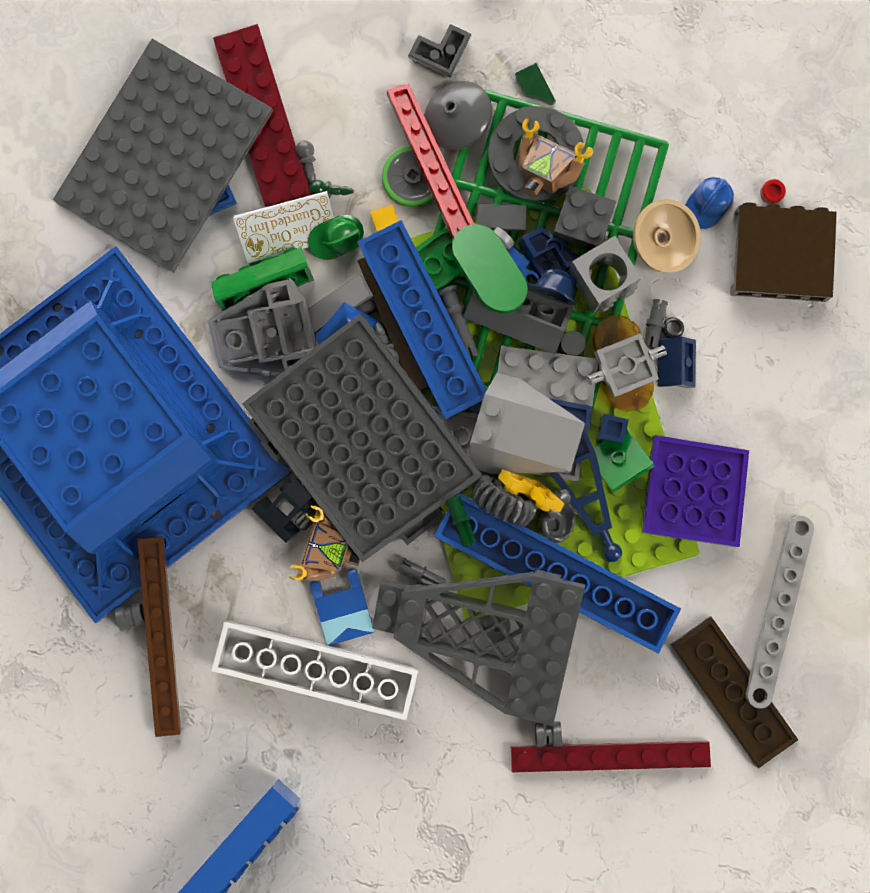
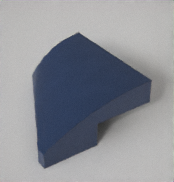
(546, 251)

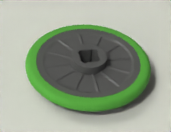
(397, 181)

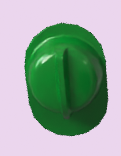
(336, 237)

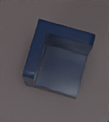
(612, 429)

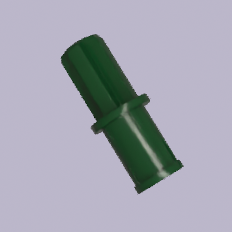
(461, 521)

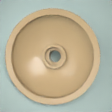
(678, 234)

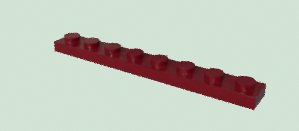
(611, 756)

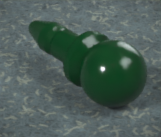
(320, 186)

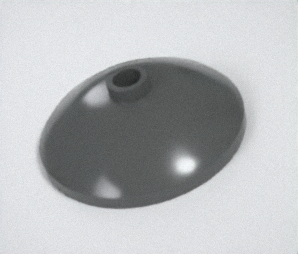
(466, 121)

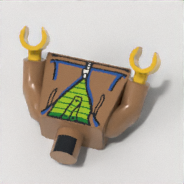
(547, 163)
(324, 551)

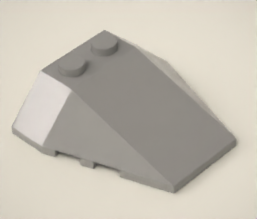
(264, 331)
(523, 431)

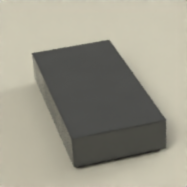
(502, 216)

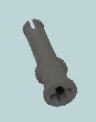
(455, 310)

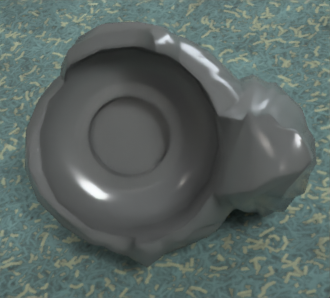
(555, 524)

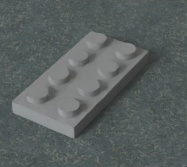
(553, 375)

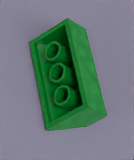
(235, 287)

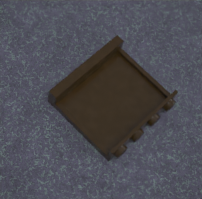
(784, 252)

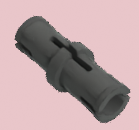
(655, 323)

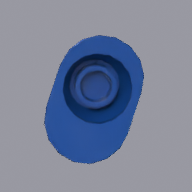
(710, 201)

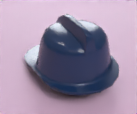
(557, 285)

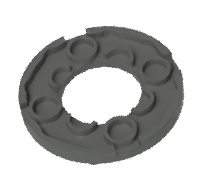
(508, 132)

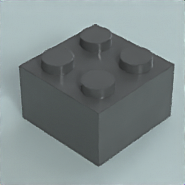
(584, 219)

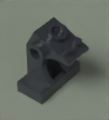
(270, 513)

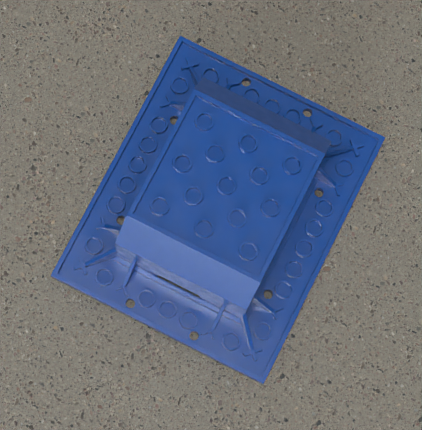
(114, 431)

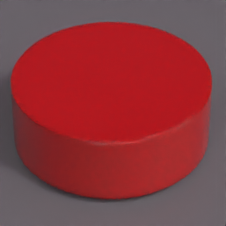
(772, 191)

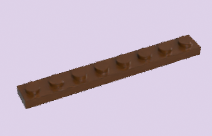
(159, 636)

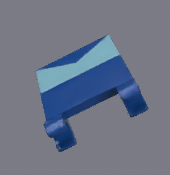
(343, 613)

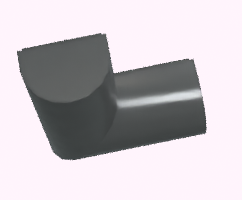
(441, 57)

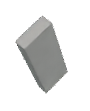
(353, 293)

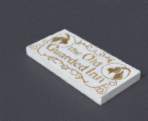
(281, 226)

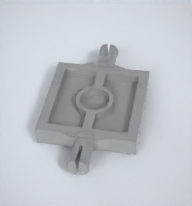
(626, 365)

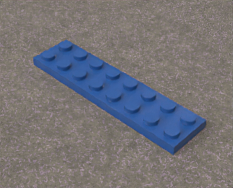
(423, 319)

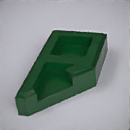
(534, 84)

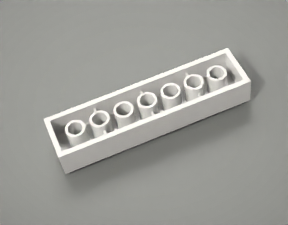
(315, 669)

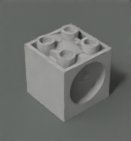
(609, 254)

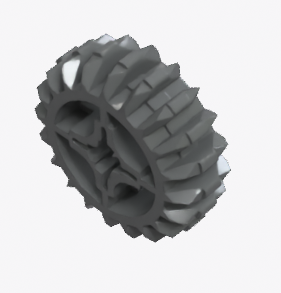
(496, 500)

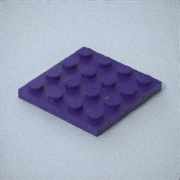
(695, 491)

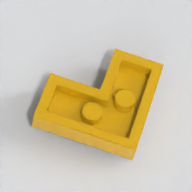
(532, 489)

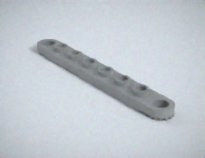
(779, 612)

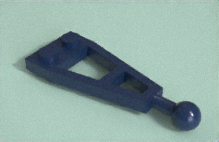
(611, 552)

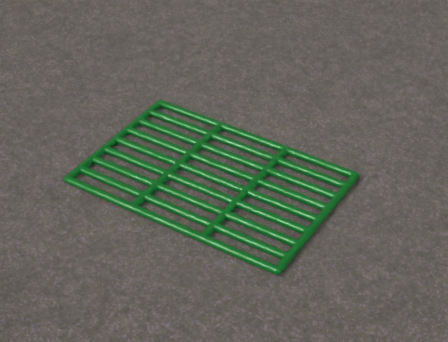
(546, 208)

